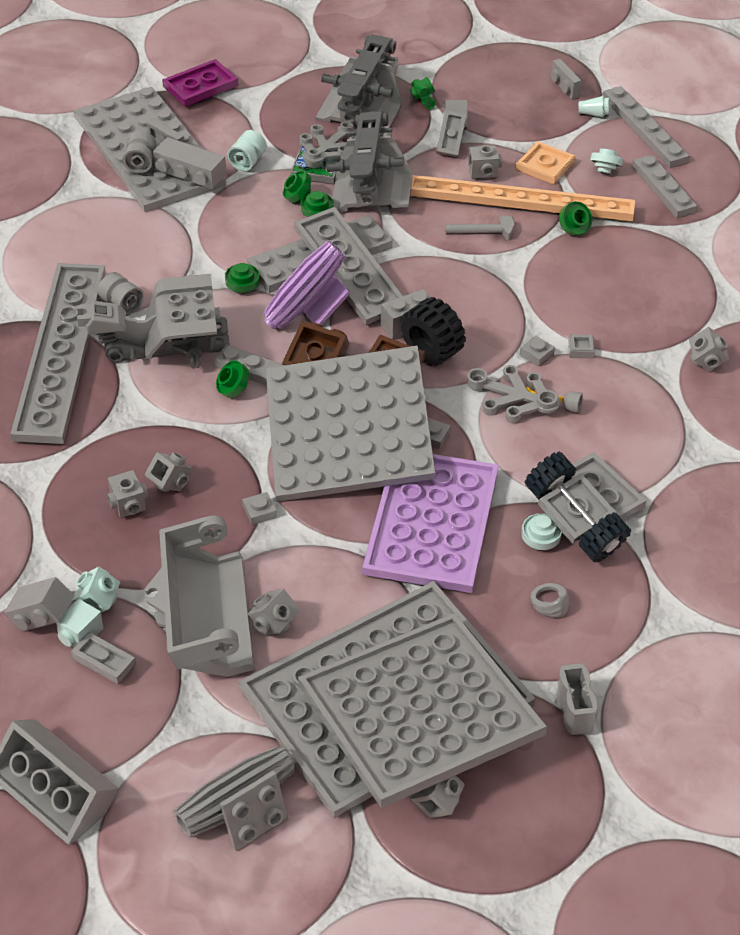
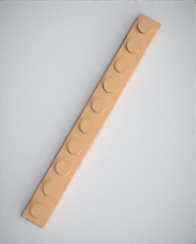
(519, 197)

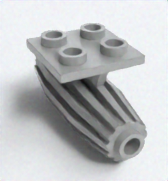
(242, 797)

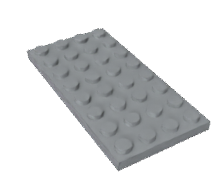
(109, 128)

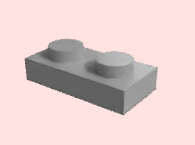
(565, 79)
(161, 132)
(451, 133)
(103, 658)

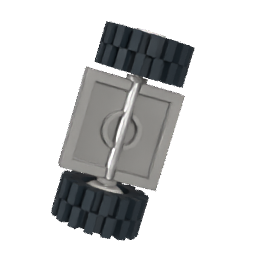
(577, 507)

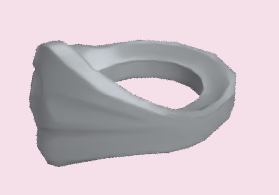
(554, 609)

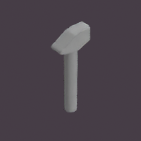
(505, 227)

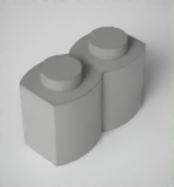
(576, 699)

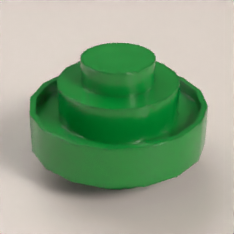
(297, 186)
(316, 203)
(575, 218)
(242, 277)
(232, 379)

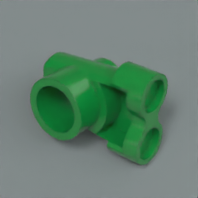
(421, 90)

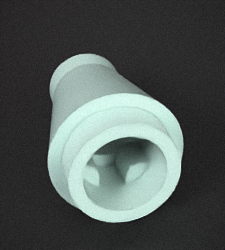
(597, 106)

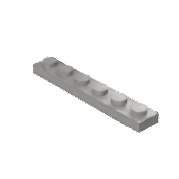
(646, 127)

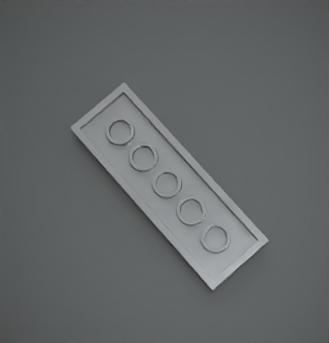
(281, 262)
(359, 270)

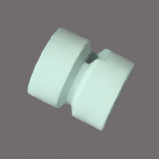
(246, 150)

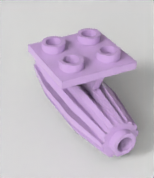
(310, 289)

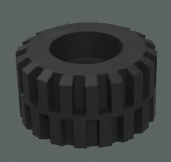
(434, 330)

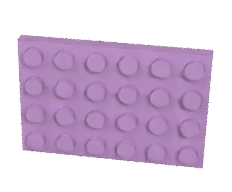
(434, 526)

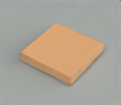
(545, 162)

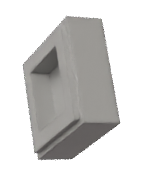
(581, 346)

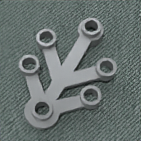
(315, 157)
(543, 401)

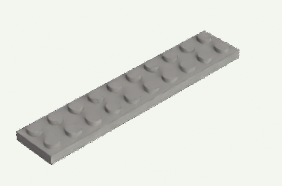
(57, 357)

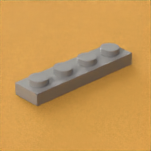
(664, 186)

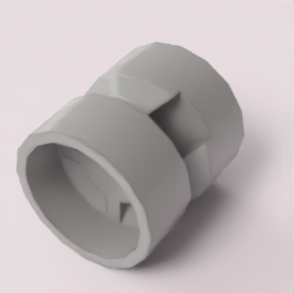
(139, 152)
(118, 290)

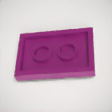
(200, 82)

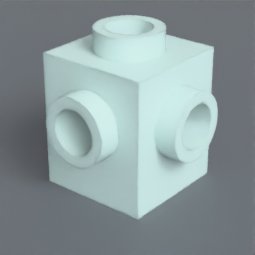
(97, 589)

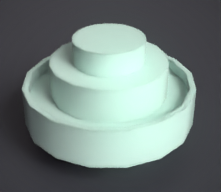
(606, 160)
(540, 532)

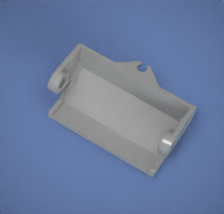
(202, 600)

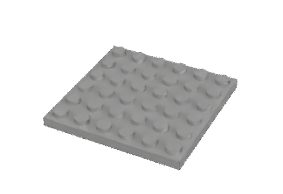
(348, 424)
(420, 709)

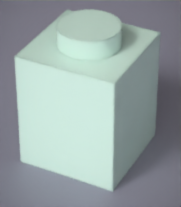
(78, 622)

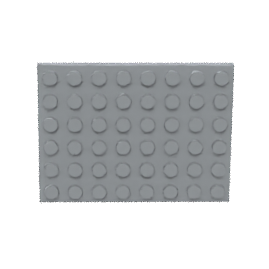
(296, 724)

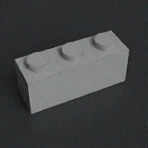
(189, 163)

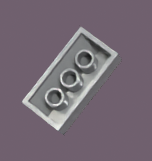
(53, 780)

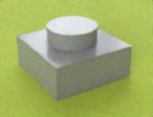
(537, 351)
(259, 508)

